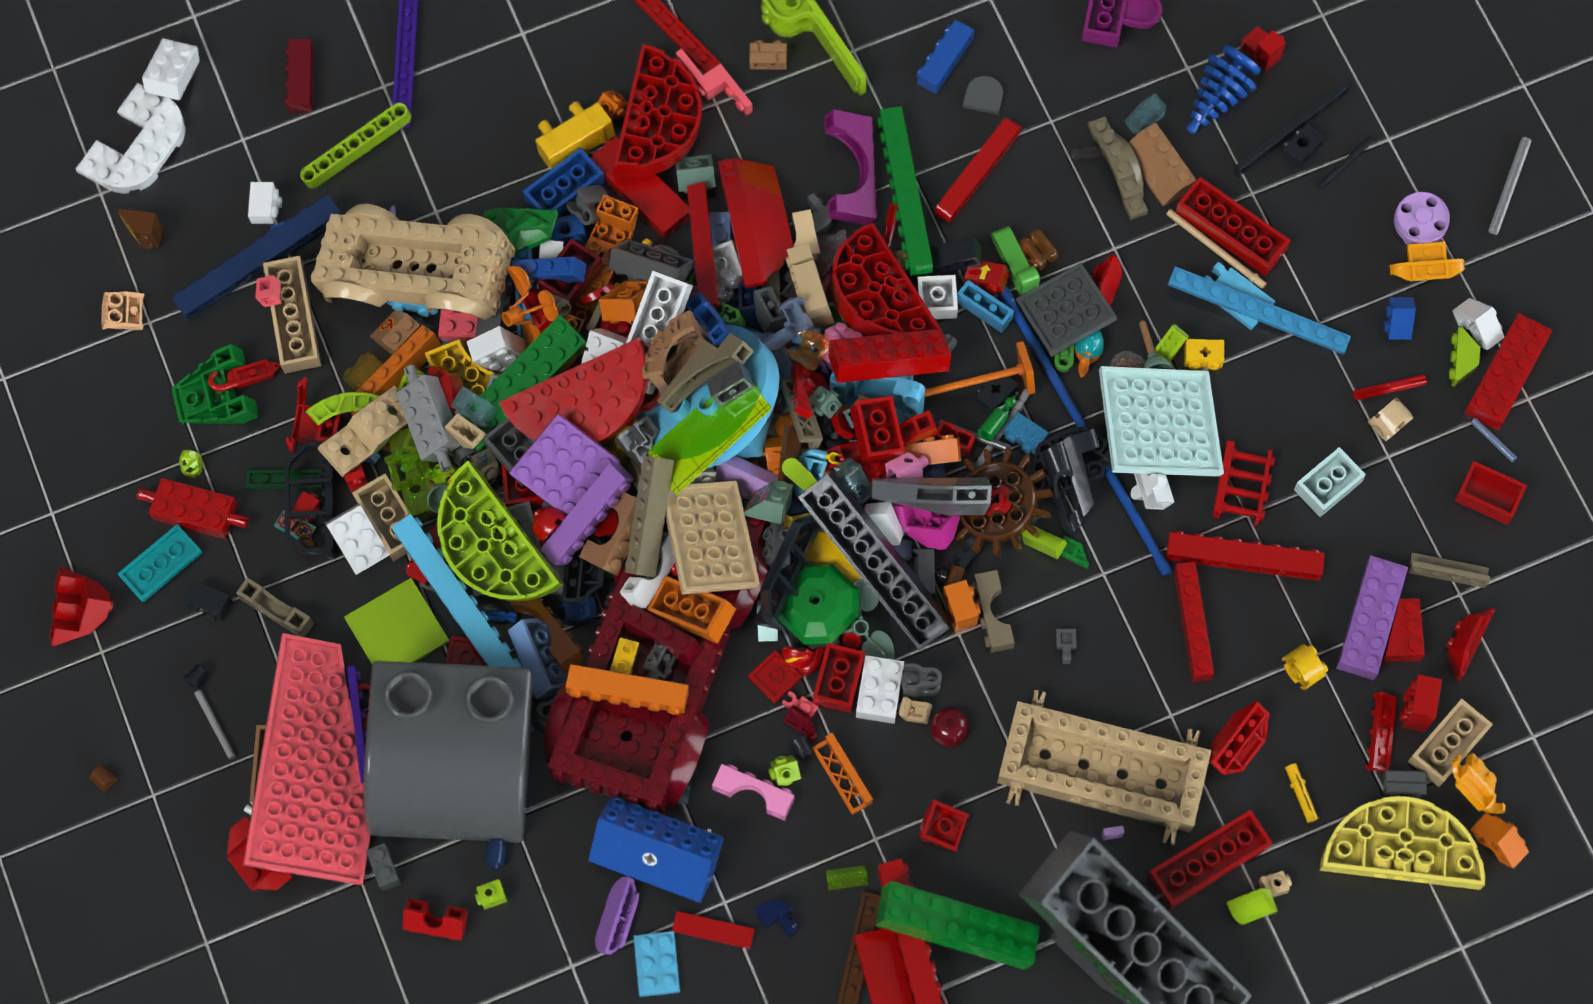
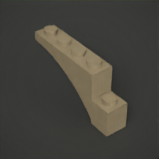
(702, 366)

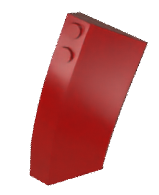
(756, 218)

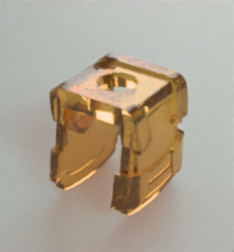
(804, 354)

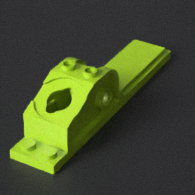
(792, 17)

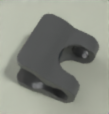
(586, 203)
(917, 681)

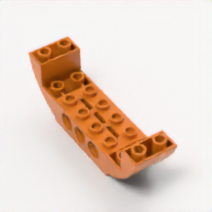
(614, 225)

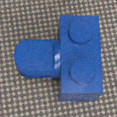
(1400, 318)

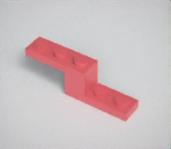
(715, 82)

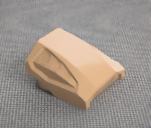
(122, 310)

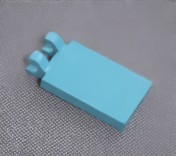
(1239, 283)

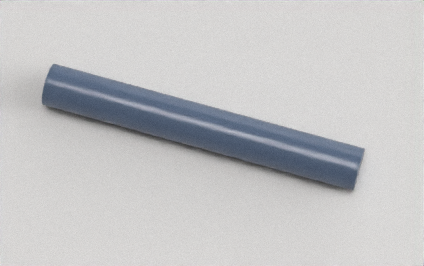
(1494, 440)

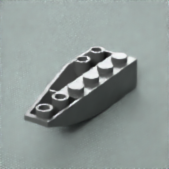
(936, 495)

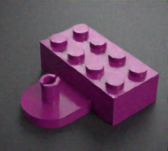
(1107, 16)

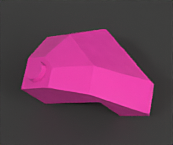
(927, 527)

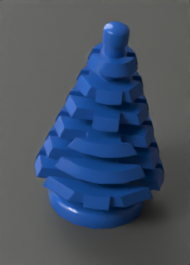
(1224, 80)

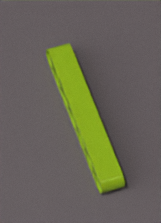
(346, 146)

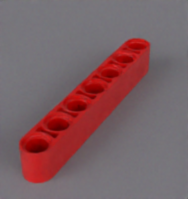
(978, 170)

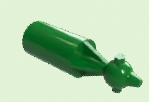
(996, 420)

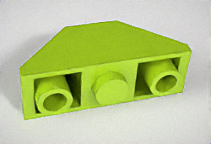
(1464, 357)

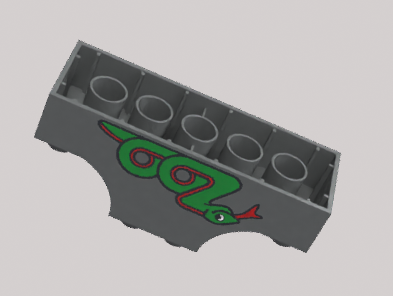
(1122, 931)

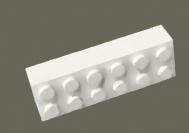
(660, 303)

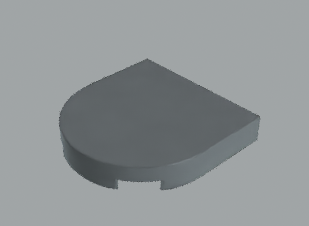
(984, 95)

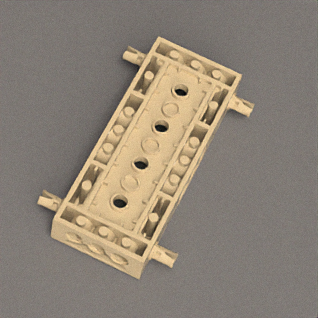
(1107, 751)

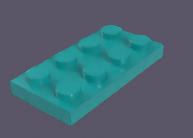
(160, 563)

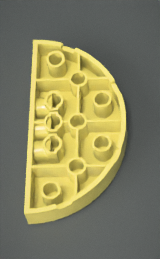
(1406, 843)

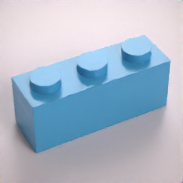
(985, 306)

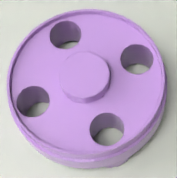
(1421, 218)

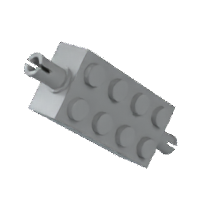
(427, 416)

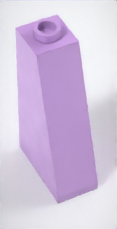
(748, 475)

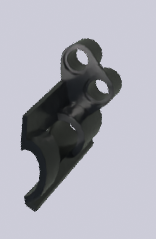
(1067, 460)

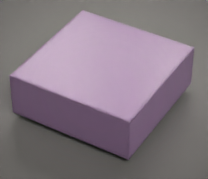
(1113, 833)

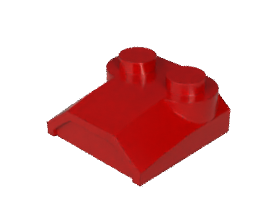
(942, 825)

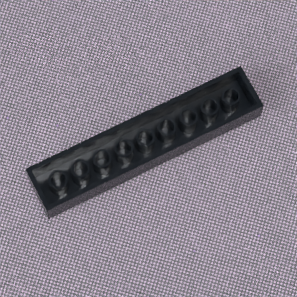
(875, 560)

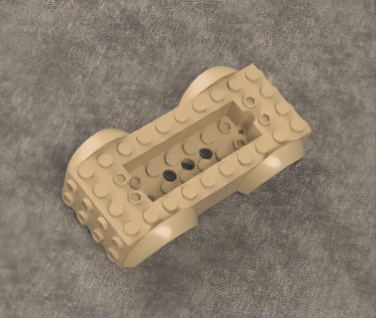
(368, 239)

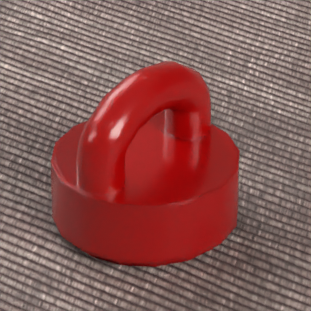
(851, 640)

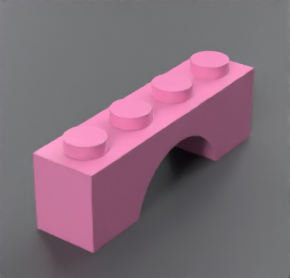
(730, 781)

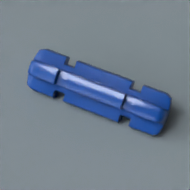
(500, 616)

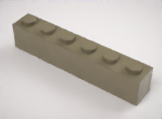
(649, 516)

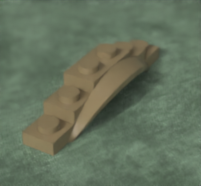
(1123, 165)

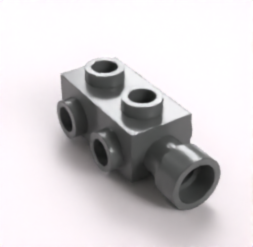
(773, 539)
(659, 662)

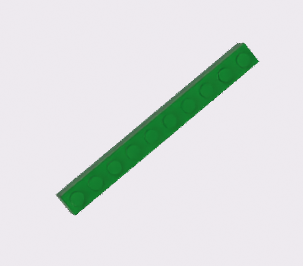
(906, 191)

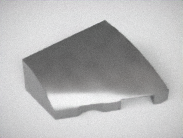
(638, 439)

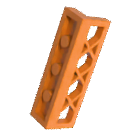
(849, 770)

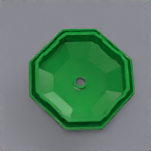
(831, 615)

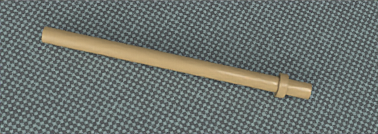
(1254, 278)

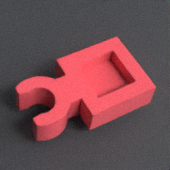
(803, 704)

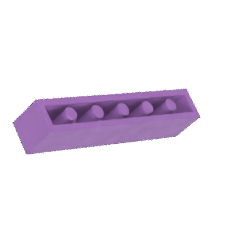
(587, 514)

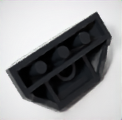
(582, 577)

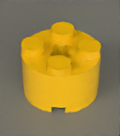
(1304, 666)

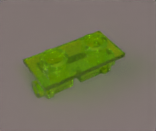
(846, 877)

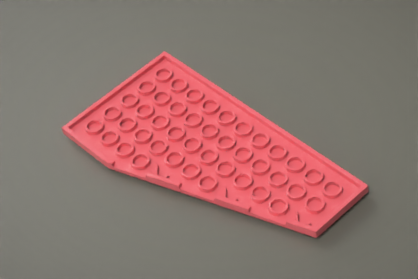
(308, 779)

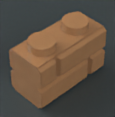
(768, 55)

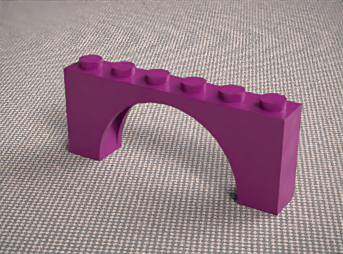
(857, 134)

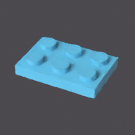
(656, 964)

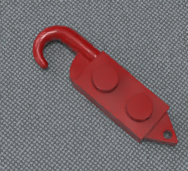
(246, 375)

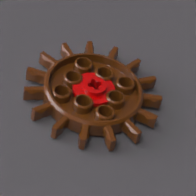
(1026, 504)

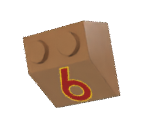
(395, 331)

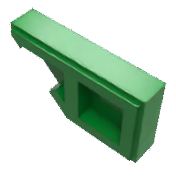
(1075, 552)

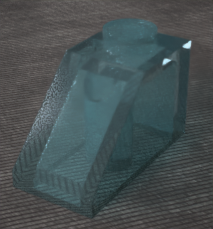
(1146, 114)

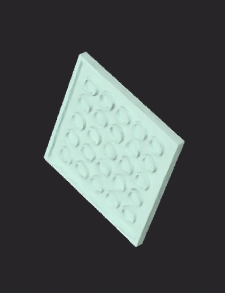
(1160, 421)

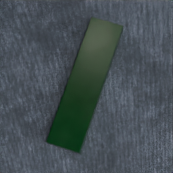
(276, 479)

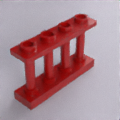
(1229, 471)

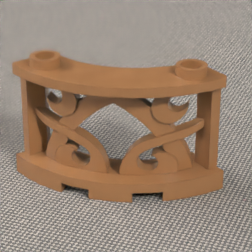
(678, 331)

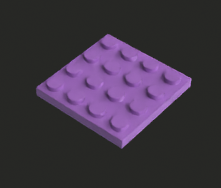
(562, 464)

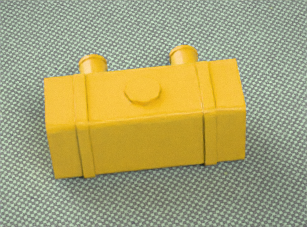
(584, 131)

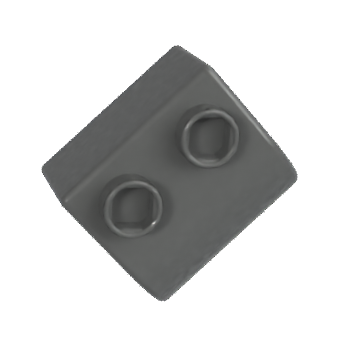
(447, 751)

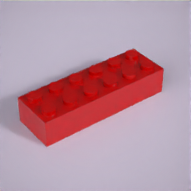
(1232, 226)
(889, 355)
(1508, 371)
(1209, 859)

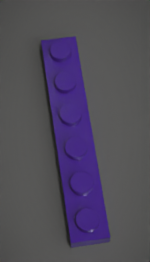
(358, 717)

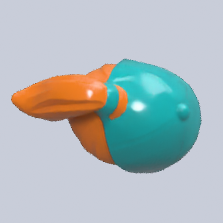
(1088, 351)

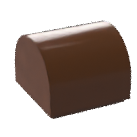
(955, 575)
(103, 778)

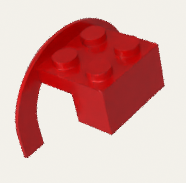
(304, 428)

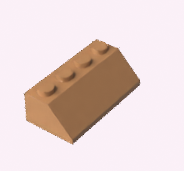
(1161, 165)

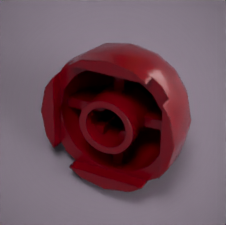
(949, 727)

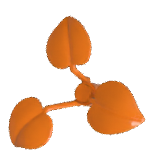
(516, 315)

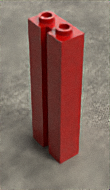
(654, 199)

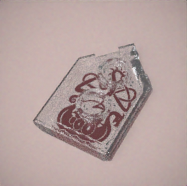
(828, 248)

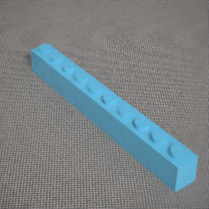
(453, 593)

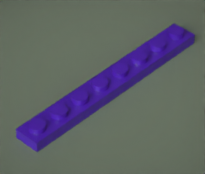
(405, 54)

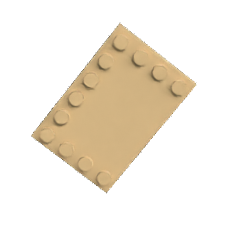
(710, 538)

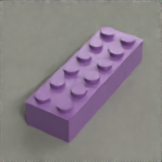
(1372, 618)

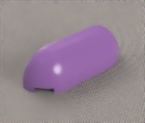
(617, 916)

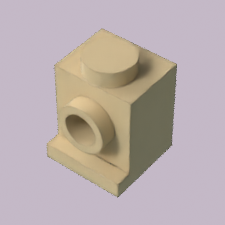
(1268, 882)

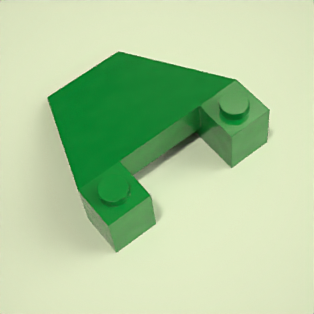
(201, 404)

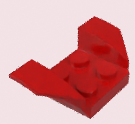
(254, 877)

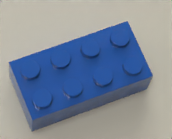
(561, 183)

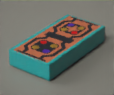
(297, 527)

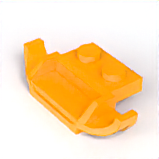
(1427, 262)
(1477, 784)

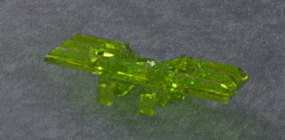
(416, 472)

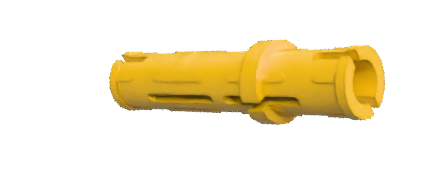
(1301, 792)

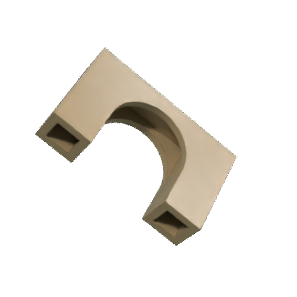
(805, 231)

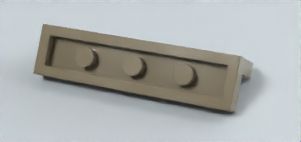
(809, 426)
(1448, 570)

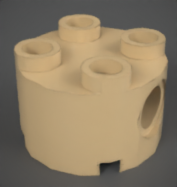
(1390, 419)

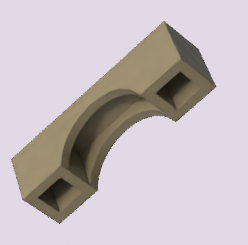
(267, 604)
(998, 634)

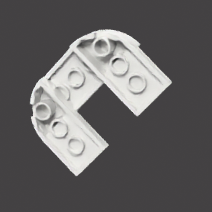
(139, 166)

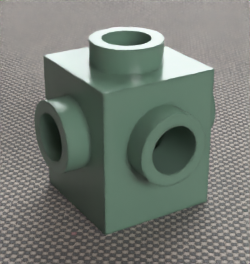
(825, 402)

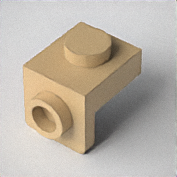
(914, 710)

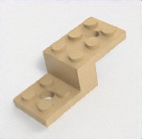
(365, 433)

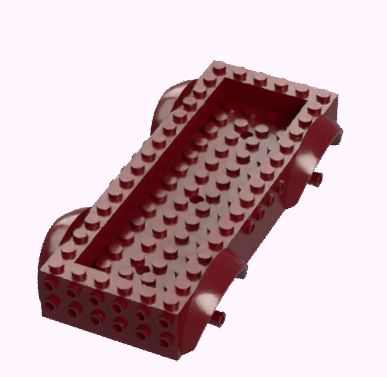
(658, 762)

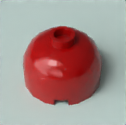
(546, 522)

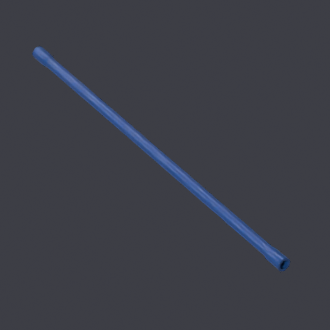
(1160, 560)

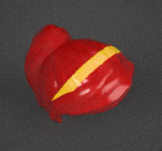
(804, 660)

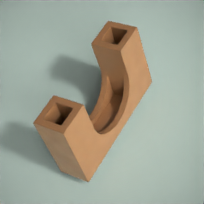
(614, 552)

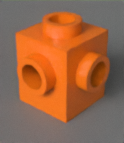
(613, 104)

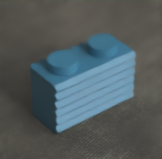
(1025, 433)

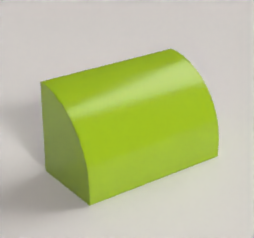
(1045, 542)
(1252, 906)

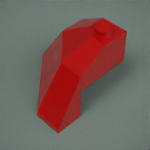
(78, 606)

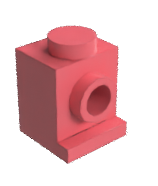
(268, 291)

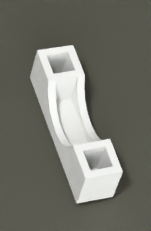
(641, 590)

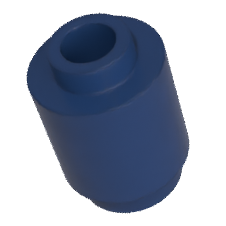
(495, 854)

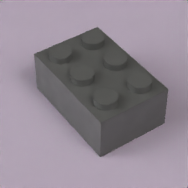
(507, 444)

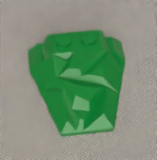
(524, 225)

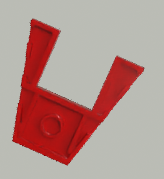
(805, 385)

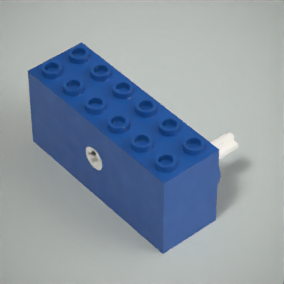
(655, 849)

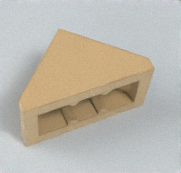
(464, 432)

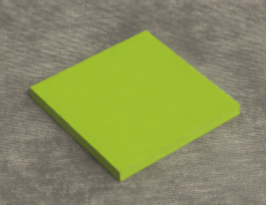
(397, 626)

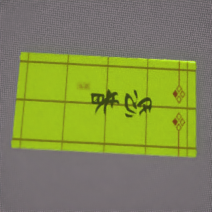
(704, 438)

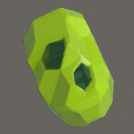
(191, 463)

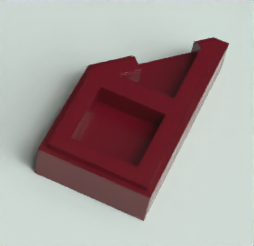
(801, 722)

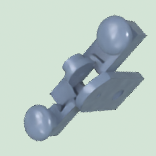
(776, 341)

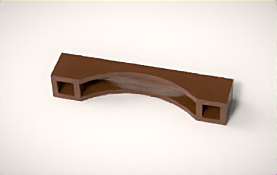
(562, 647)

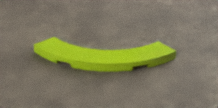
(341, 404)

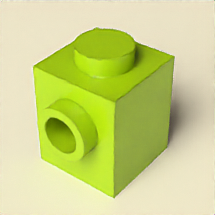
(490, 894)

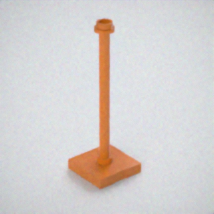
(1023, 368)

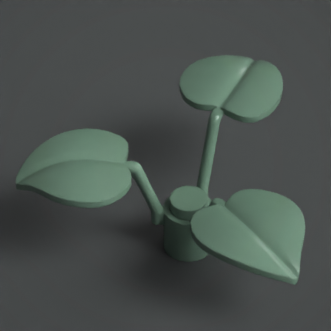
(879, 643)

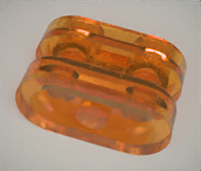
(1034, 256)

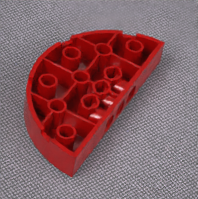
(659, 117)
(874, 289)
(593, 396)

